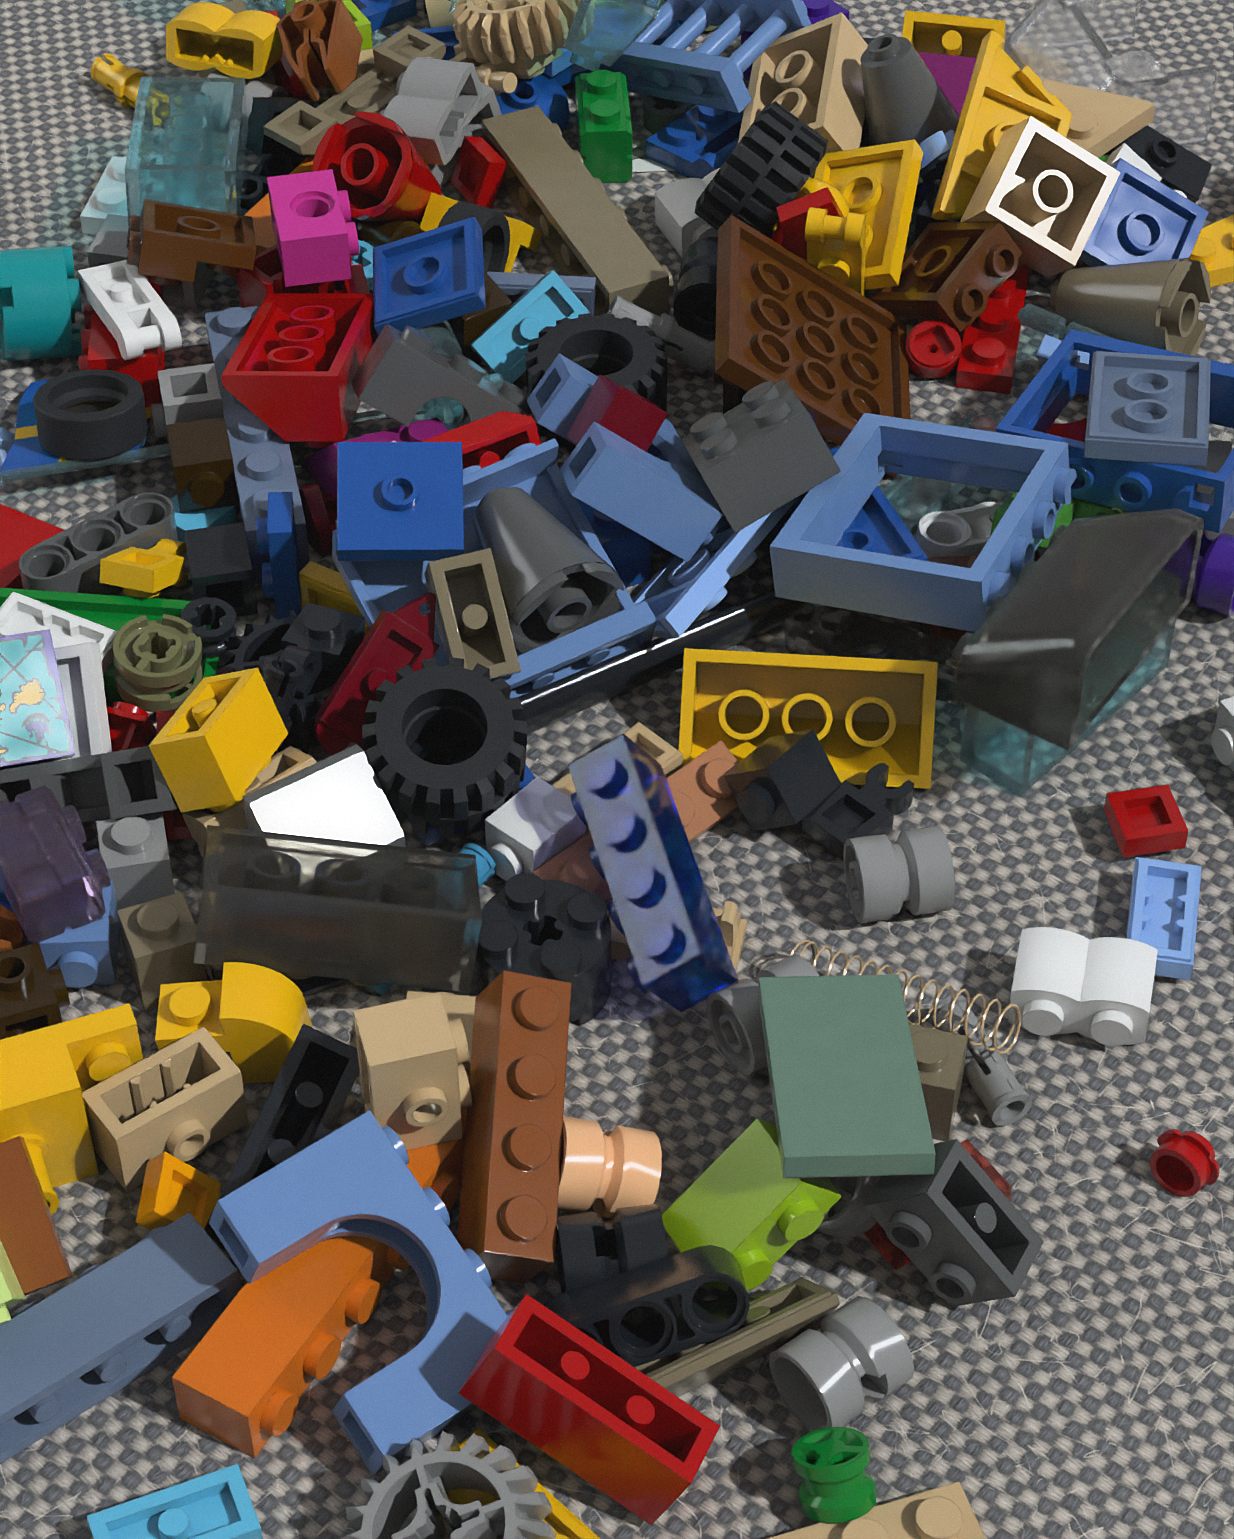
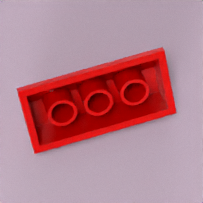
(301, 362)

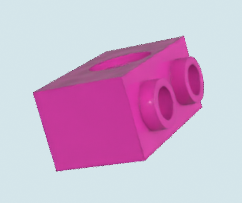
(312, 227)

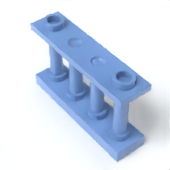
(703, 75)

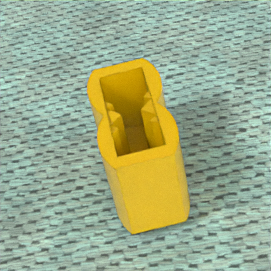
(216, 37)

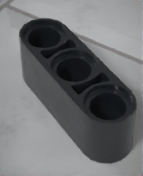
(668, 1288)

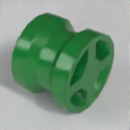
(834, 1474)

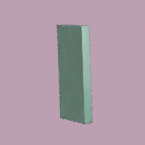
(844, 1077)

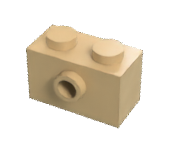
(413, 1070)
(165, 1103)

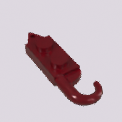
(390, 644)

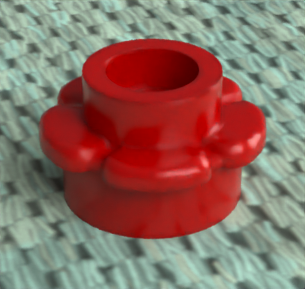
(1184, 1162)

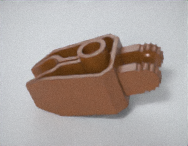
(321, 45)

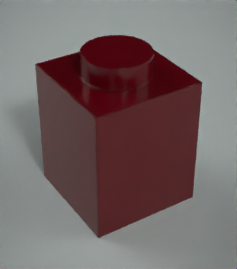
(620, 412)

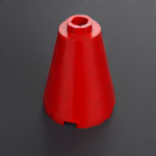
(377, 169)

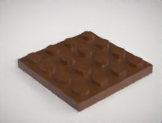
(805, 327)

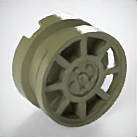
(156, 660)

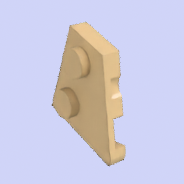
(1100, 117)

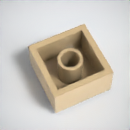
(1042, 195)

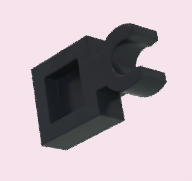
(857, 812)

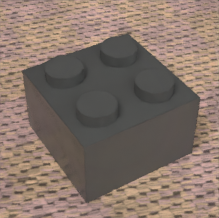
(759, 453)

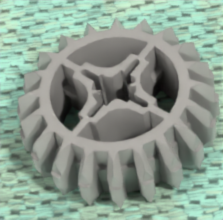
(423, 1485)

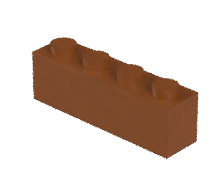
(515, 1125)

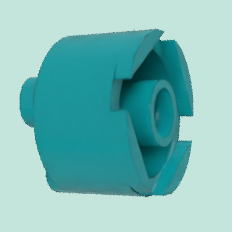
(39, 304)

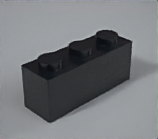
(298, 1107)

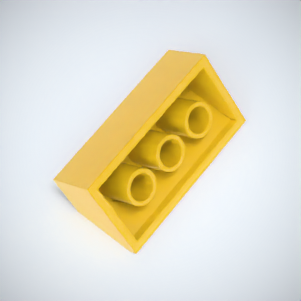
(856, 706)

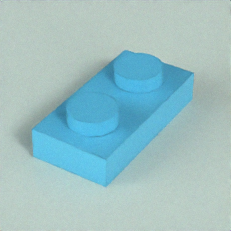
(507, 339)
(196, 1509)

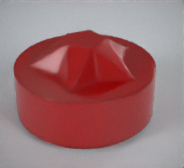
(933, 349)

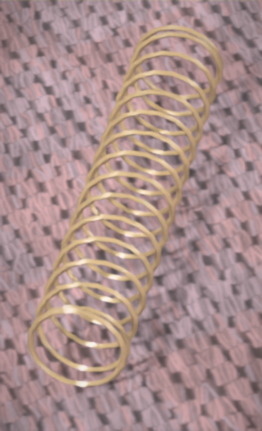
(934, 1006)

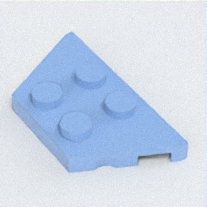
(690, 588)

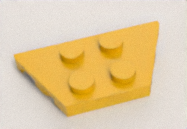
(995, 101)

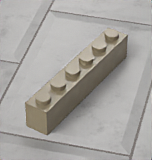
(574, 213)

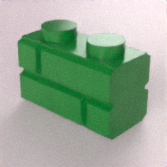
(604, 125)

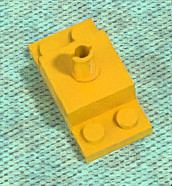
(44, 1087)

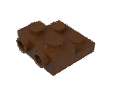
(174, 237)
(951, 272)

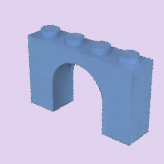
(647, 491)
(362, 1187)

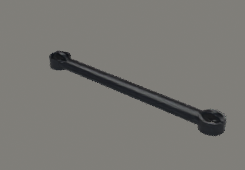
(622, 672)

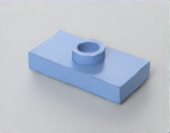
(1165, 913)

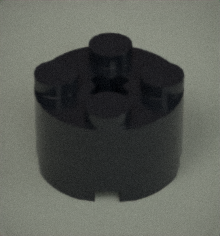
(550, 934)

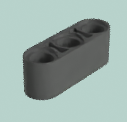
(73, 556)

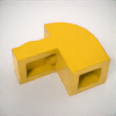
(248, 1013)

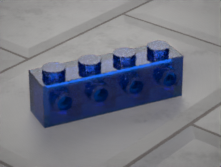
(650, 875)

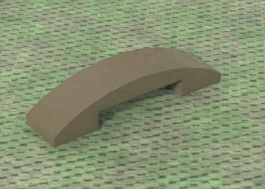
(304, 126)

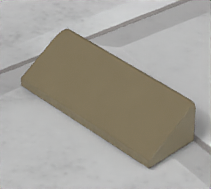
(768, 1326)

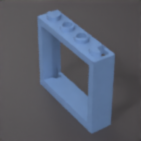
(816, 571)

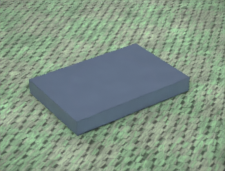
(1148, 408)

